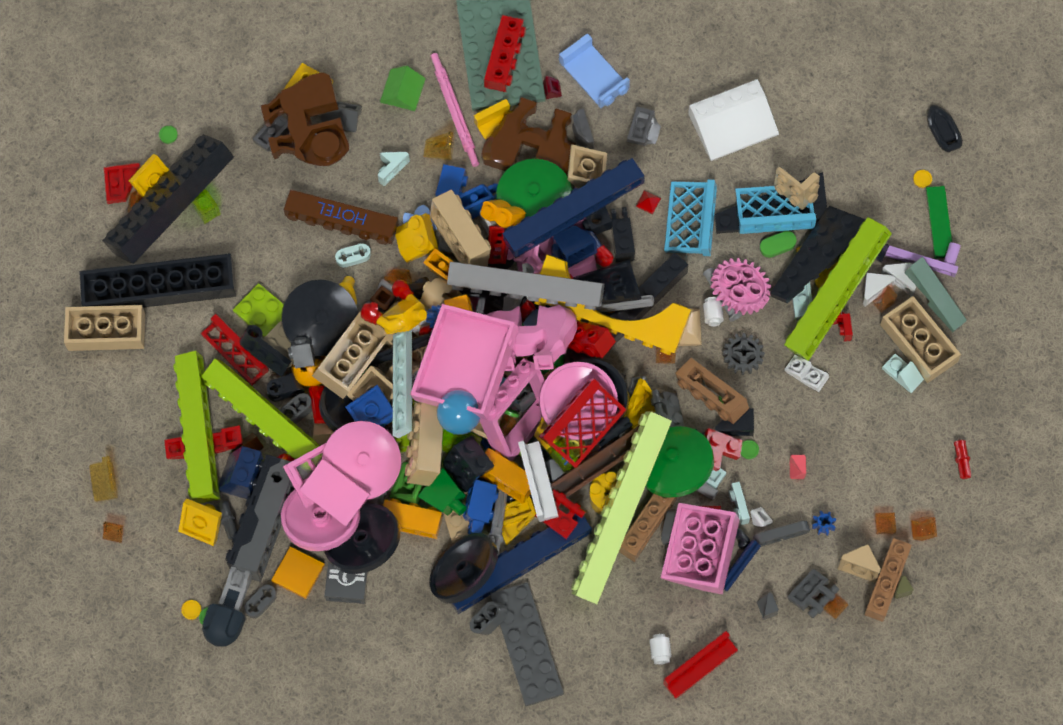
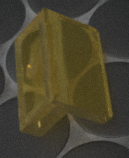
(103, 480)

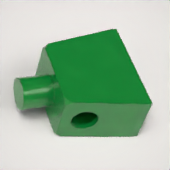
(444, 494)

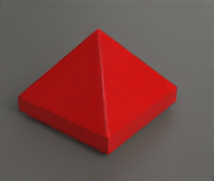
(648, 202)

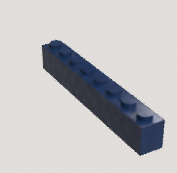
(573, 208)
(525, 558)

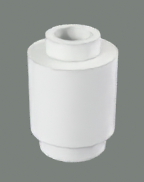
(713, 311)
(660, 649)

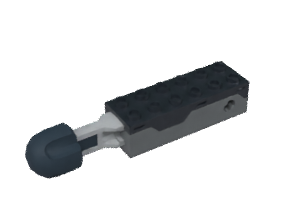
(250, 549)

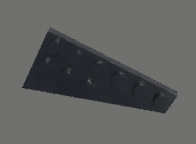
(728, 221)
(618, 283)

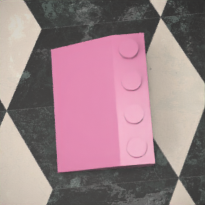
(700, 547)

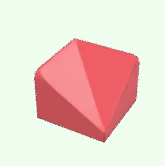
(797, 466)

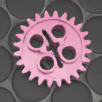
(740, 286)

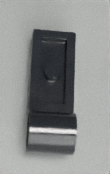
(262, 351)

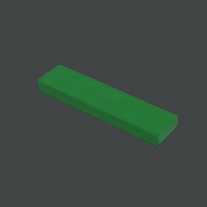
(938, 220)

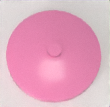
(561, 388)
(365, 455)
(313, 526)

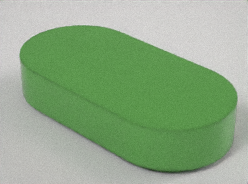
(778, 244)

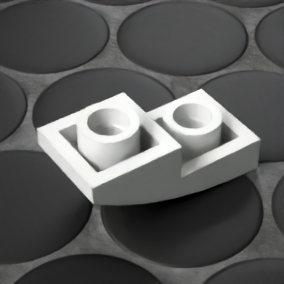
(806, 373)

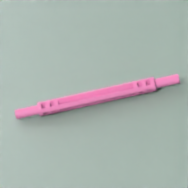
(454, 109)

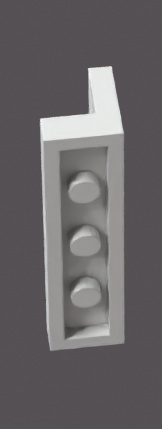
(538, 481)

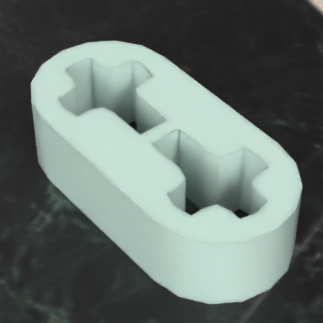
(352, 251)

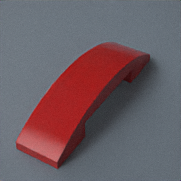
(223, 441)

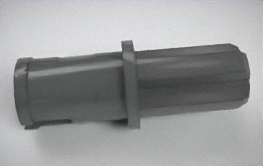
(227, 518)

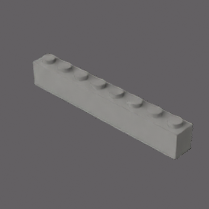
(525, 284)

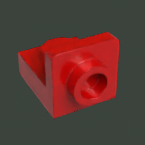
(844, 326)

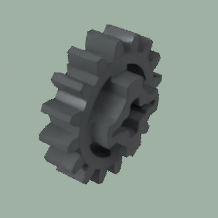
(735, 353)

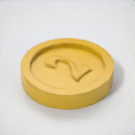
(922, 178)
(191, 609)

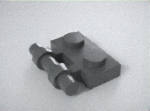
(667, 406)
(809, 589)

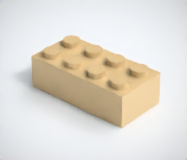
(459, 230)
(104, 328)
(920, 339)
(351, 356)
(424, 446)

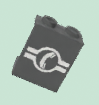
(345, 586)

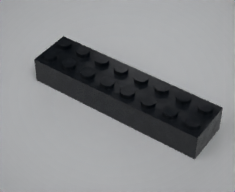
(168, 198)
(160, 282)

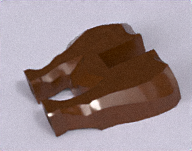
(507, 140)
(313, 144)

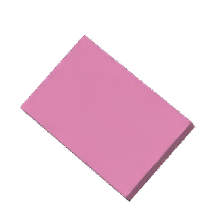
(334, 492)

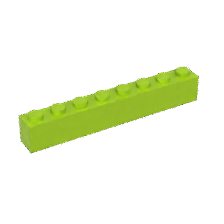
(837, 288)
(258, 410)
(197, 428)

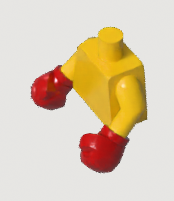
(402, 316)

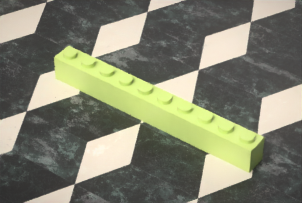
(621, 507)

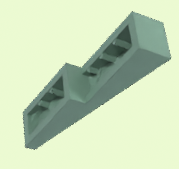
(939, 299)

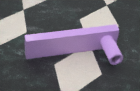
(947, 267)

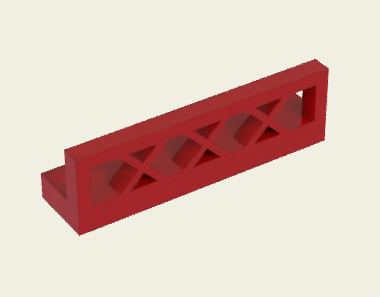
(234, 339)
(700, 665)

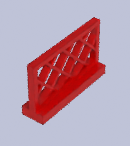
(574, 408)

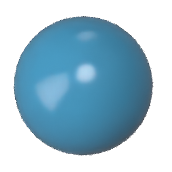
(454, 414)

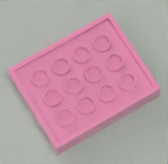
(465, 354)

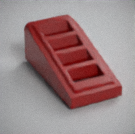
(493, 238)

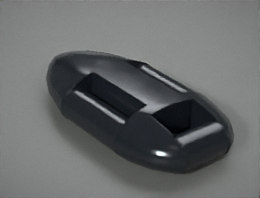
(944, 128)

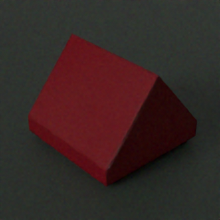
(551, 88)

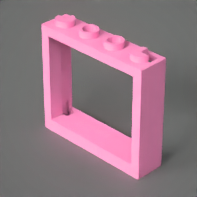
(506, 394)

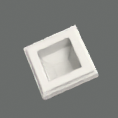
(760, 517)

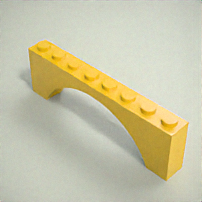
(660, 330)

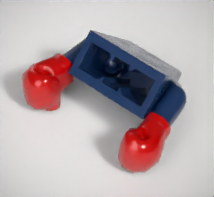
(577, 245)

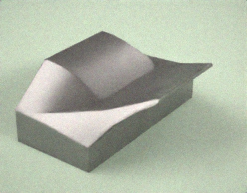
(644, 127)
(278, 128)
(582, 130)

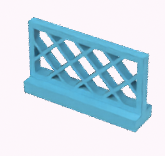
(706, 222)
(771, 223)

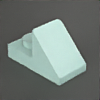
(395, 163)
(903, 373)

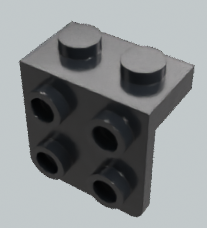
(467, 463)

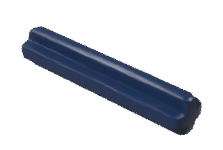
(741, 563)

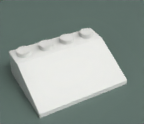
(733, 120)

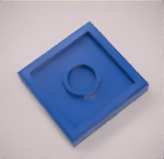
(372, 407)

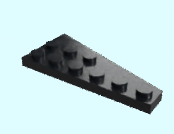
(818, 252)

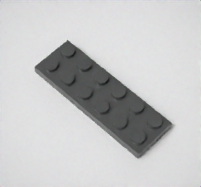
(528, 646)

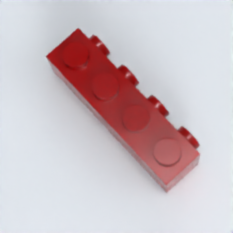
(504, 52)
(591, 340)

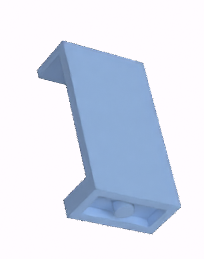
(593, 72)

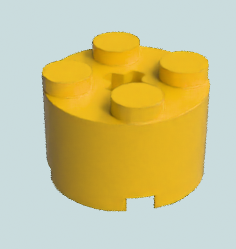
(598, 490)

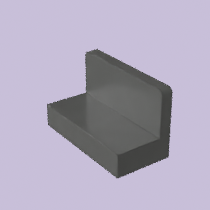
(347, 113)

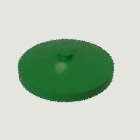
(533, 185)
(681, 464)

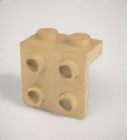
(797, 193)

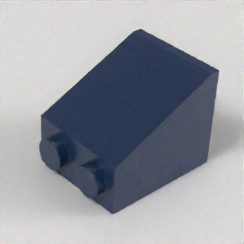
(240, 472)

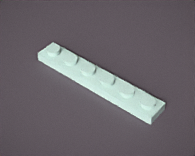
(402, 383)

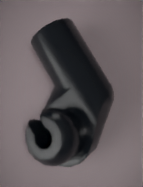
(743, 539)

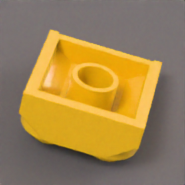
(416, 237)

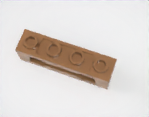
(733, 404)
(645, 526)
(888, 580)

